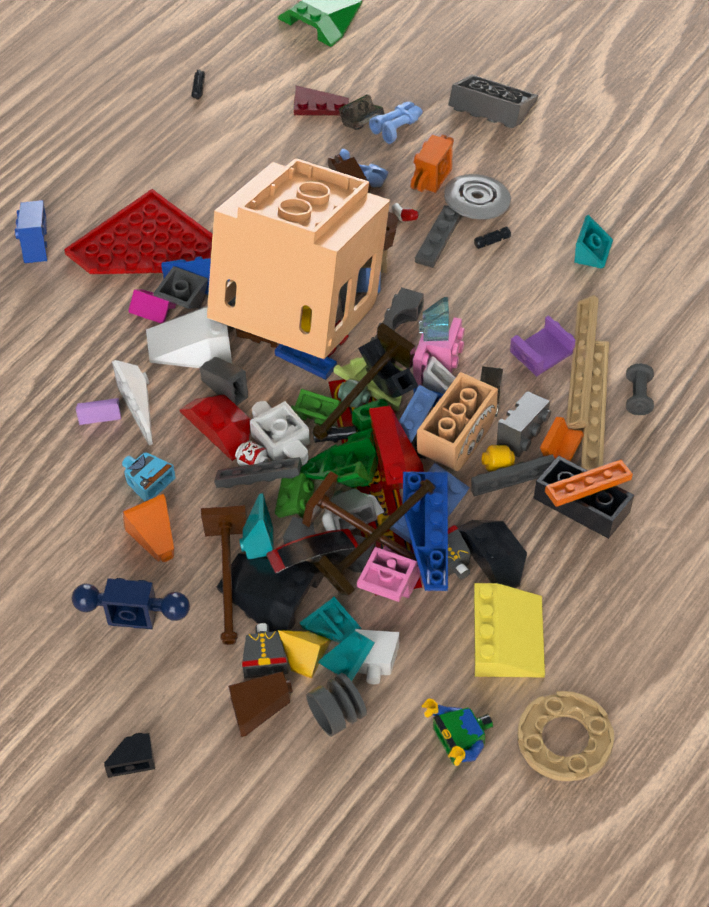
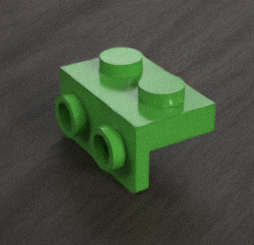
(314, 406)
(294, 495)

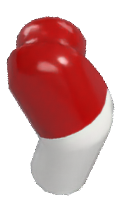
(404, 215)

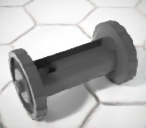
(639, 375)

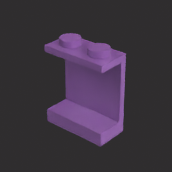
(543, 348)

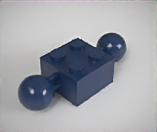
(130, 603)

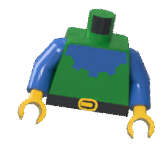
(458, 730)

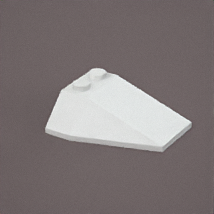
(188, 340)

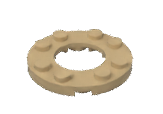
(573, 706)

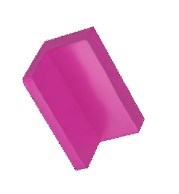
(148, 306)

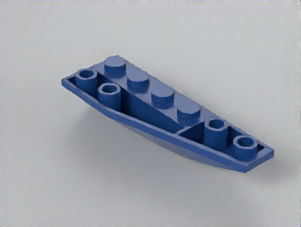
(429, 528)

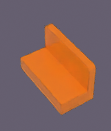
(561, 440)

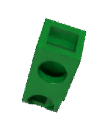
(361, 415)

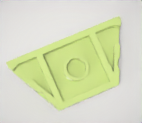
(356, 371)

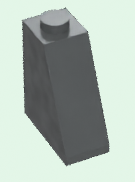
(225, 379)

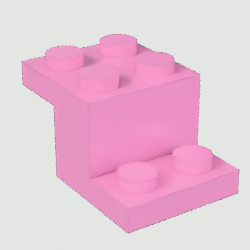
(444, 351)
(389, 574)

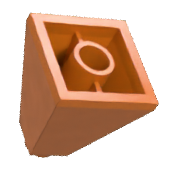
(151, 527)

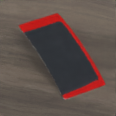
(310, 547)

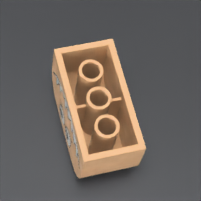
(458, 422)

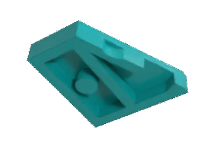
(331, 621)
(348, 655)

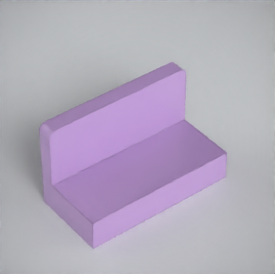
(98, 411)

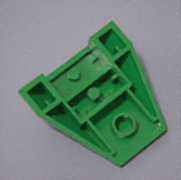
(327, 16)

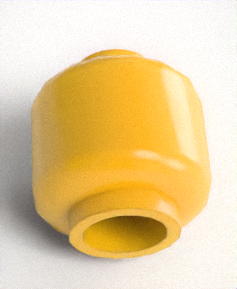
(497, 457)

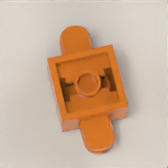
(432, 163)

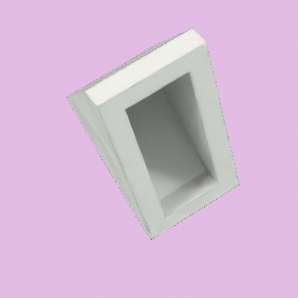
(436, 376)

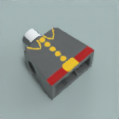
(457, 554)
(263, 653)

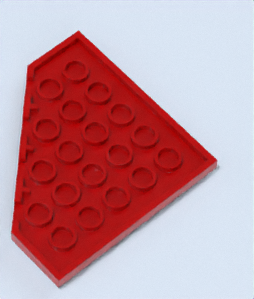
(141, 239)

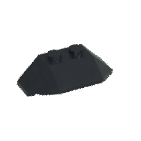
(495, 551)

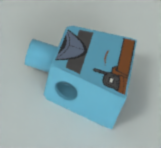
(148, 475)

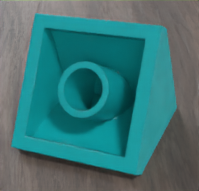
(592, 245)

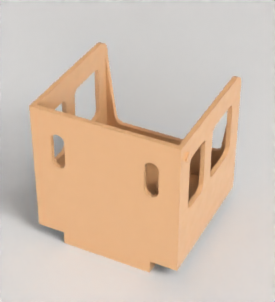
(294, 244)

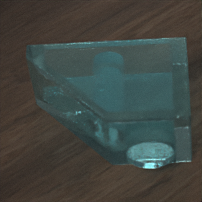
(435, 321)

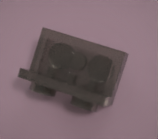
(359, 112)

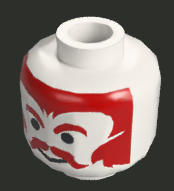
(251, 453)

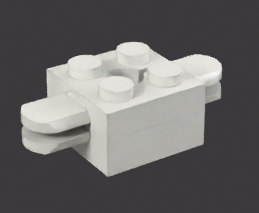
(280, 431)

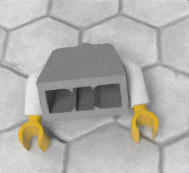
(356, 503)

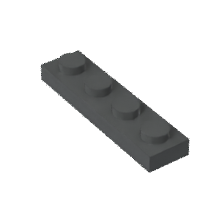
(438, 237)
(258, 472)
(510, 475)

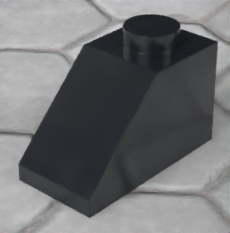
(131, 756)

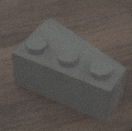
(523, 423)

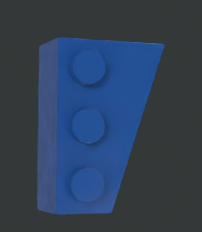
(31, 230)

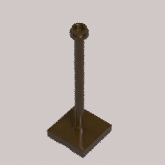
(396, 348)
(335, 573)

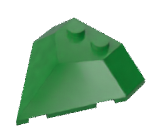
(352, 461)

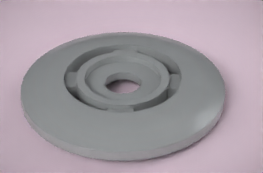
(473, 207)

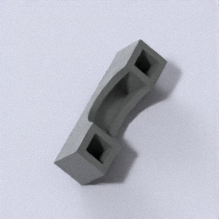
(405, 308)
(297, 530)

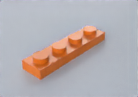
(588, 483)

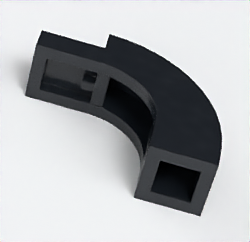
(389, 379)

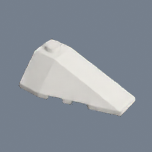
(134, 391)

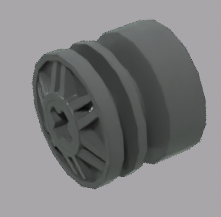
(335, 704)

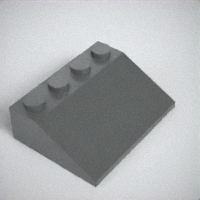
(491, 100)

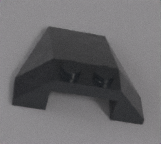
(270, 595)

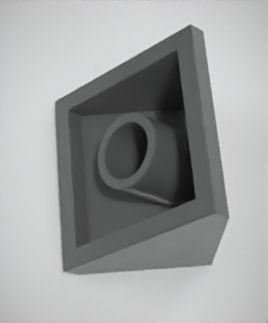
(182, 288)

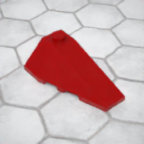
(392, 448)

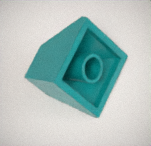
(258, 531)

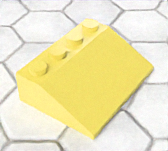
(507, 632)

